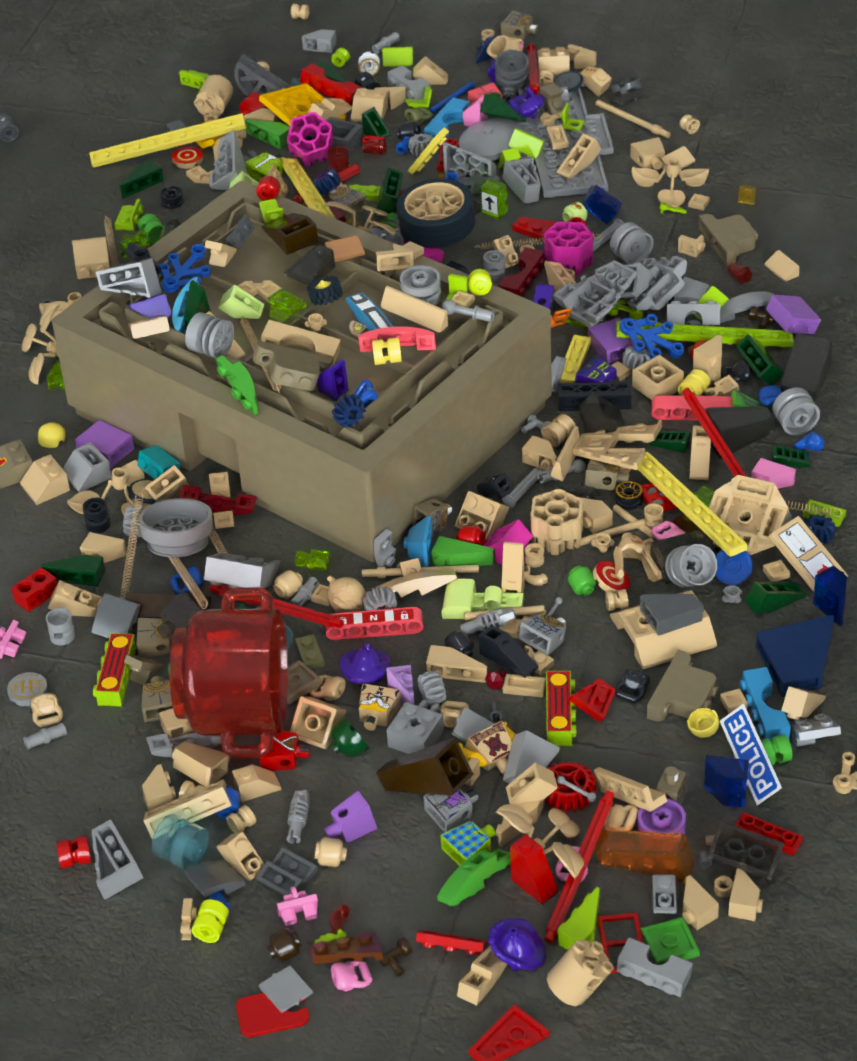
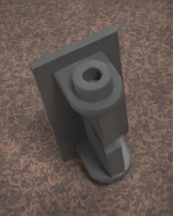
(240, 232)

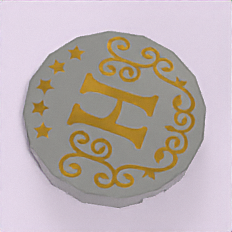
(26, 687)

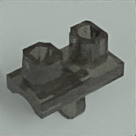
(579, 490)

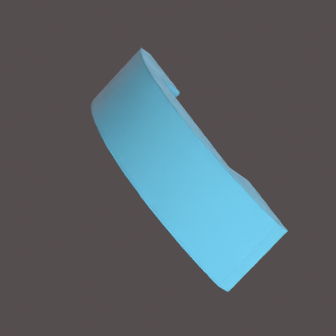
(179, 308)

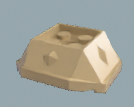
(750, 499)

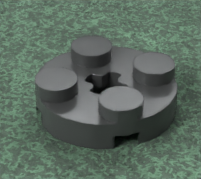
(623, 85)

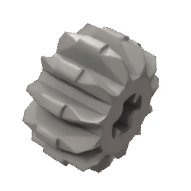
(418, 143)
(634, 359)
(128, 519)
(379, 599)
(431, 688)

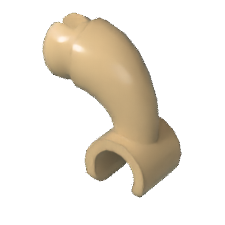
(536, 580)

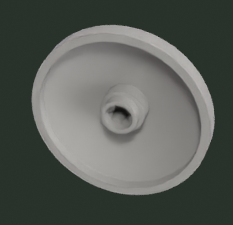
(488, 137)

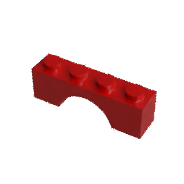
(315, 77)

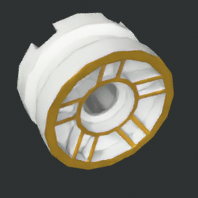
(364, 61)

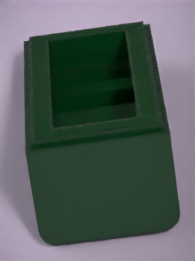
(674, 440)
(790, 457)

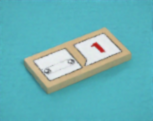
(803, 550)

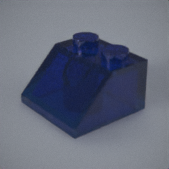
(601, 204)
(831, 593)
(727, 779)

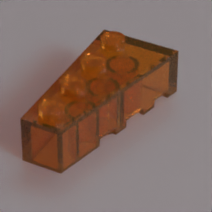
(646, 853)

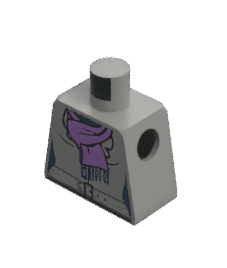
(450, 810)

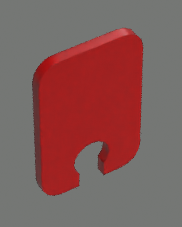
(260, 1016)

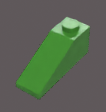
(456, 552)

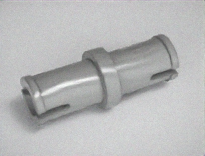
(385, 42)
(305, 592)
(45, 736)

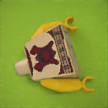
(490, 746)

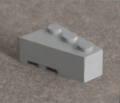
(522, 179)
(131, 278)
(114, 862)

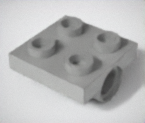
(806, 730)

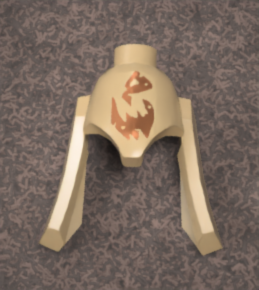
(633, 547)

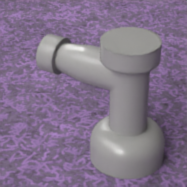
(532, 422)

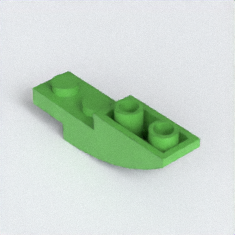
(241, 383)
(470, 874)

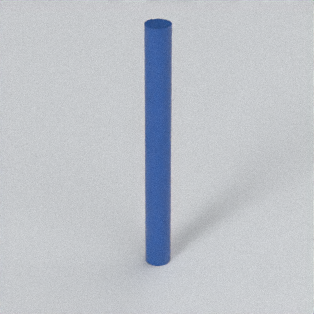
(458, 93)

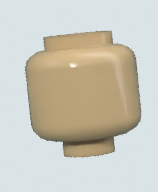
(287, 584)
(330, 852)

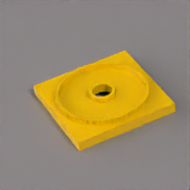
(289, 101)

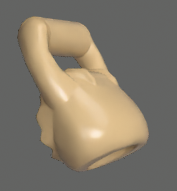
(331, 689)
(44, 705)
(451, 711)
(621, 818)

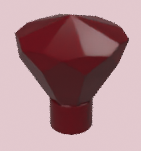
(495, 679)

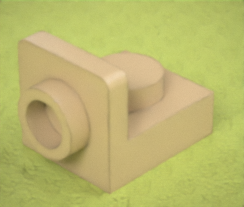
(690, 245)

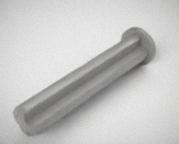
(606, 234)
(511, 498)

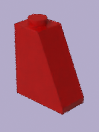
(531, 869)

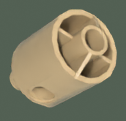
(214, 95)
(579, 972)

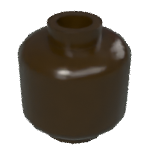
(284, 944)

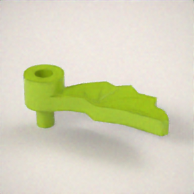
(663, 206)
(331, 937)

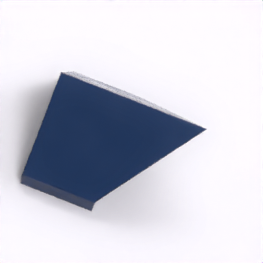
(482, 54)

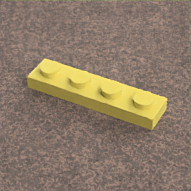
(426, 155)
(575, 358)

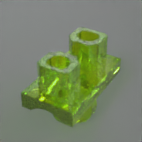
(138, 238)

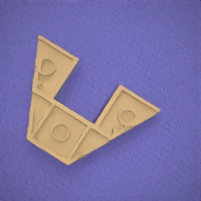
(601, 445)

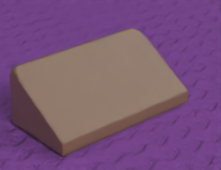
(346, 248)

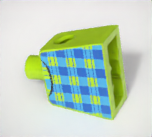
(466, 841)

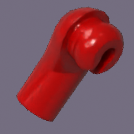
(366, 139)

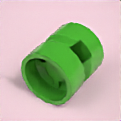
(151, 226)
(778, 749)

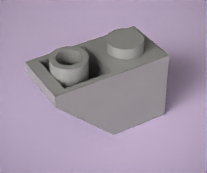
(320, 41)
(664, 894)

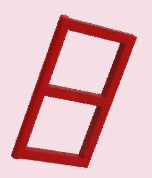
(614, 943)

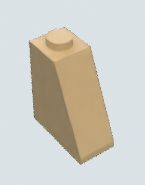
(200, 762)

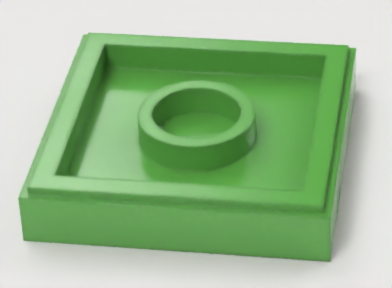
(670, 939)

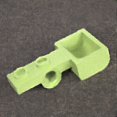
(462, 598)

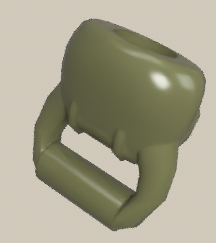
(418, 115)

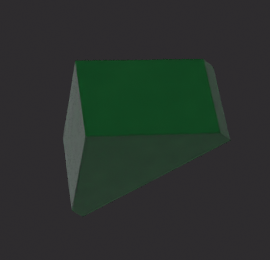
(374, 124)

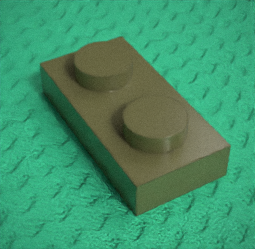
(309, 651)

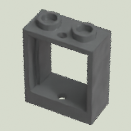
(351, 130)

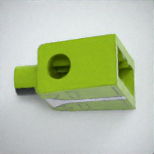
(260, 165)

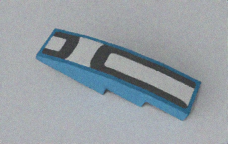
(367, 312)

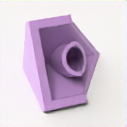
(401, 679)

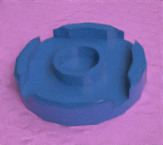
(733, 569)

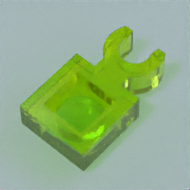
(315, 560)

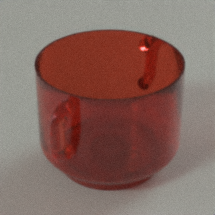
(232, 672)

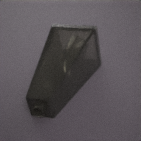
(741, 425)

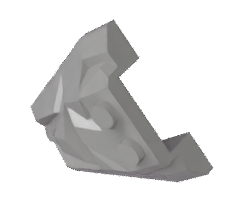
(663, 283)
(596, 294)

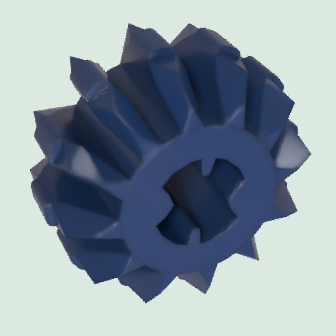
(327, 181)
(348, 410)
(821, 527)

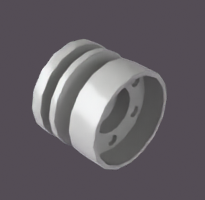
(209, 335)
(691, 565)

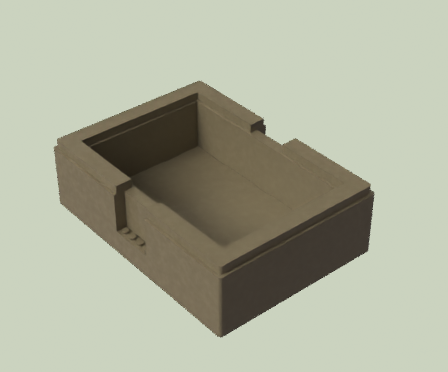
(418, 440)

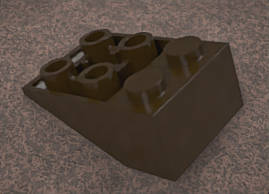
(292, 232)

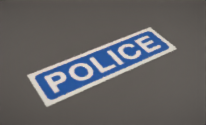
(748, 746)

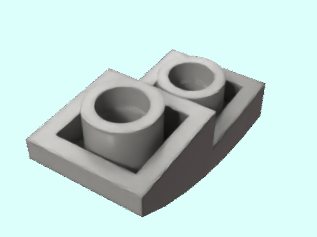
(383, 551)

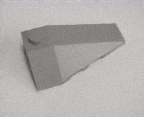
(229, 163)

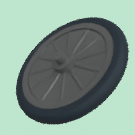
(570, 79)

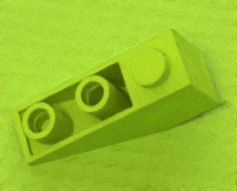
(581, 922)

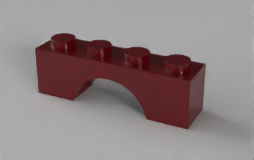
(530, 264)

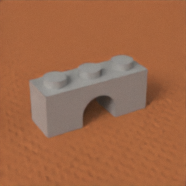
(403, 78)
(707, 312)
(670, 977)

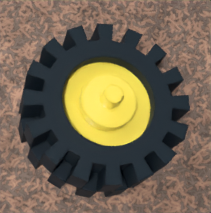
(324, 290)

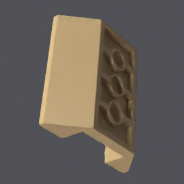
(655, 649)

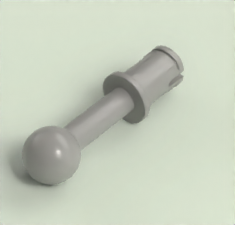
(476, 313)
(577, 466)

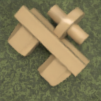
(505, 245)

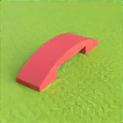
(407, 336)

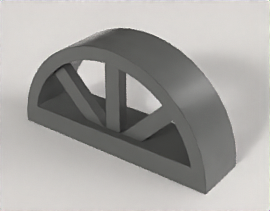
(258, 73)

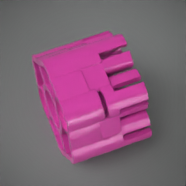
(306, 150)
(570, 245)

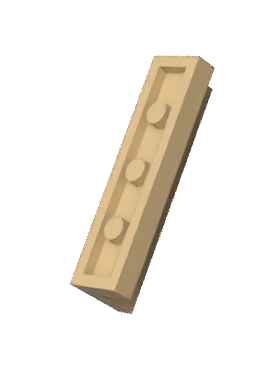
(629, 790)
(191, 806)

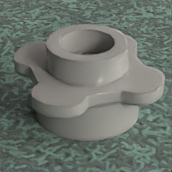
(732, 594)

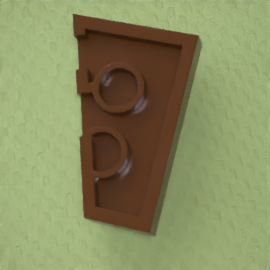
(355, 948)

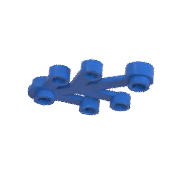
(173, 283)
(650, 336)

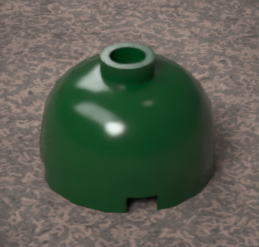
(347, 739)

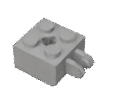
(415, 727)

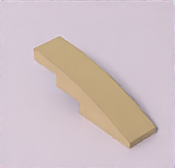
(423, 581)

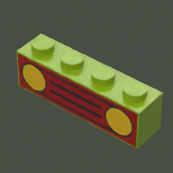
(114, 673)
(559, 708)

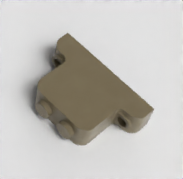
(728, 235)
(290, 365)
(682, 690)

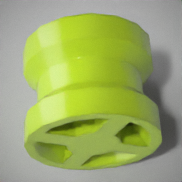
(340, 57)

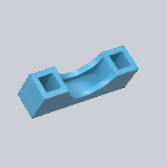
(449, 114)
(758, 687)

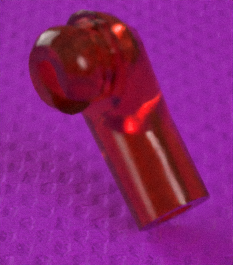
(338, 917)

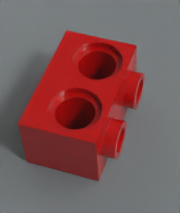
(34, 589)

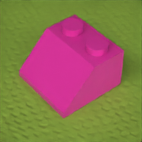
(512, 532)

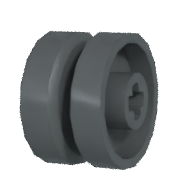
(512, 68)

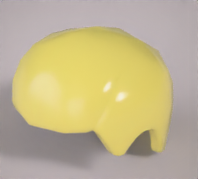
(51, 434)
(703, 722)

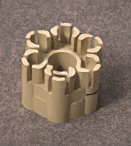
(557, 521)

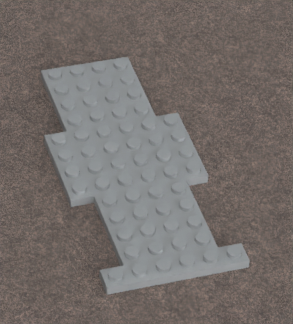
(551, 160)

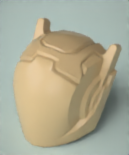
(503, 43)
(345, 594)

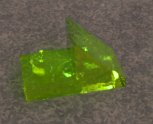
(55, 377)

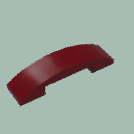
(239, 506)

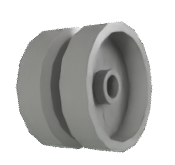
(631, 243)
(422, 283)
(796, 411)

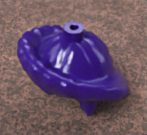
(527, 103)
(364, 665)
(517, 944)

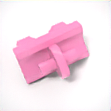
(13, 633)
(296, 903)

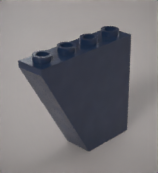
(796, 653)

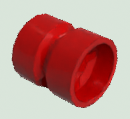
(73, 851)

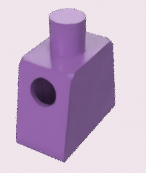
(351, 819)

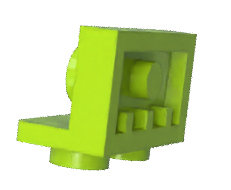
(192, 78)
(129, 216)

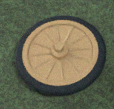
(139, 486)

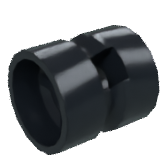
(367, 81)
(96, 515)

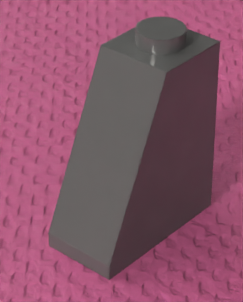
(670, 611)

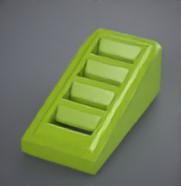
(508, 155)

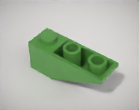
(269, 132)

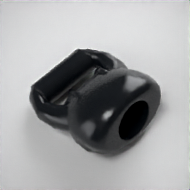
(740, 370)
(633, 680)

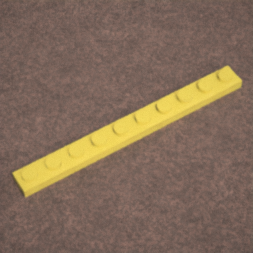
(167, 140)
(305, 186)
(692, 506)

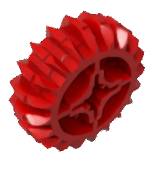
(566, 797)

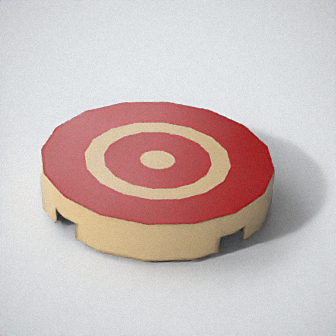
(187, 157)
(605, 574)

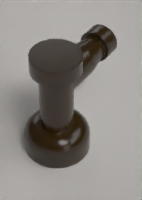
(766, 318)
(404, 948)

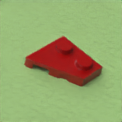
(594, 699)

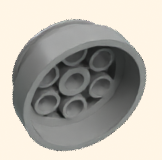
(176, 527)

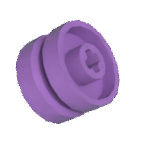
(664, 819)

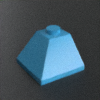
(420, 541)

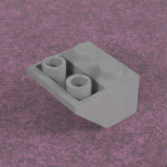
(87, 467)

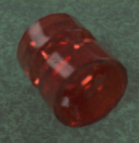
(338, 158)

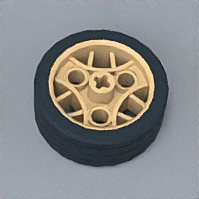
(436, 213)

